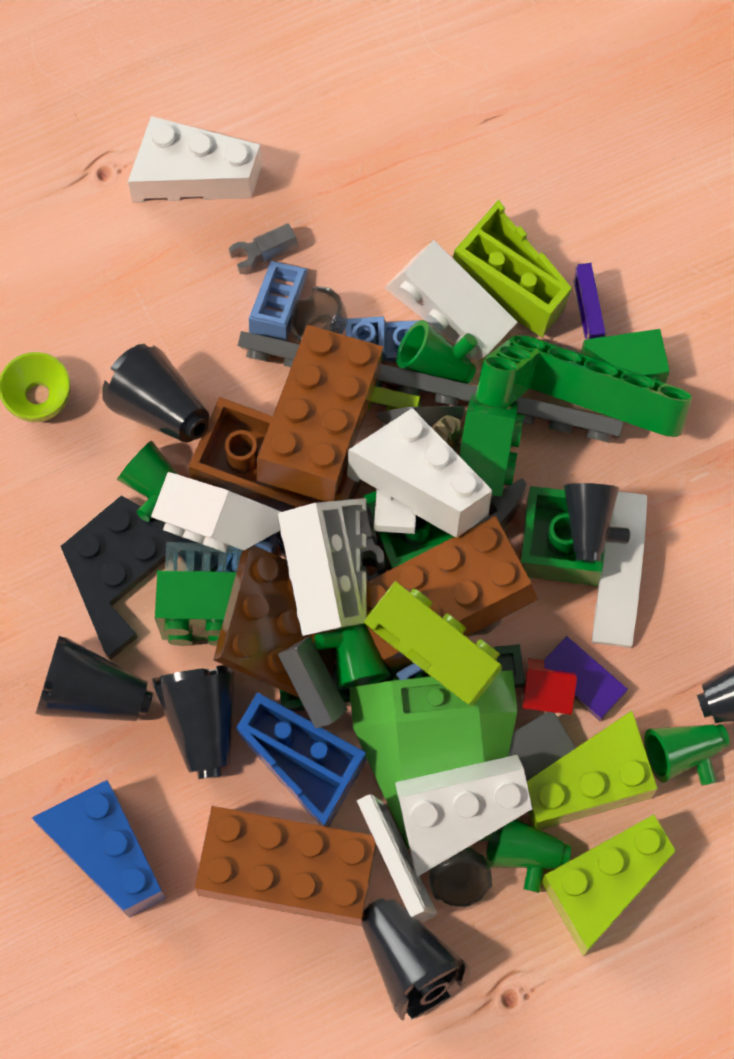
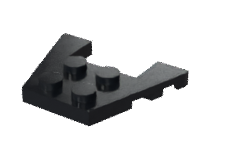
(114, 557)

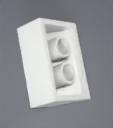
(213, 514)

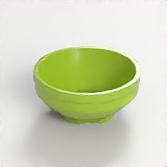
(30, 371)

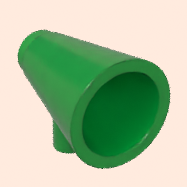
(432, 354)
(146, 476)
(356, 656)
(683, 747)
(526, 847)

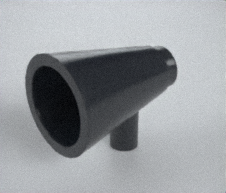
(590, 515)

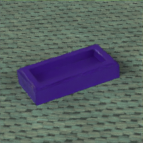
(588, 302)
(595, 686)

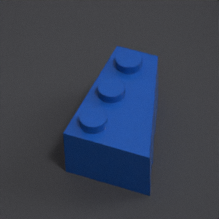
(304, 759)
(104, 846)

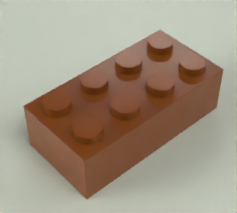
(319, 413)
(230, 453)
(466, 576)
(286, 865)

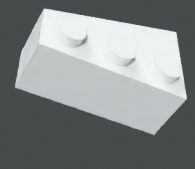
(193, 163)
(451, 300)
(422, 472)
(324, 563)
(460, 807)

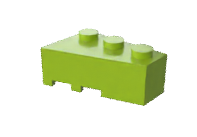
(513, 271)
(434, 643)
(594, 777)
(606, 879)

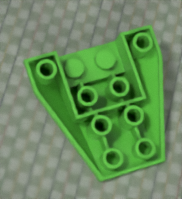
(425, 729)

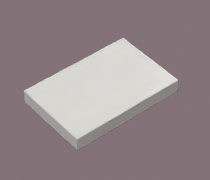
(397, 858)

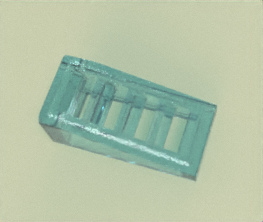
(190, 549)

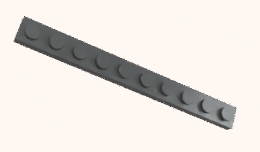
(449, 391)

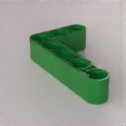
(583, 381)

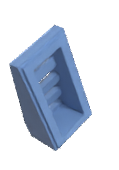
(271, 322)

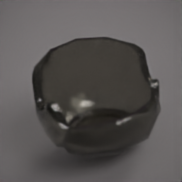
(321, 310)
(461, 878)

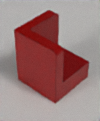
(548, 689)

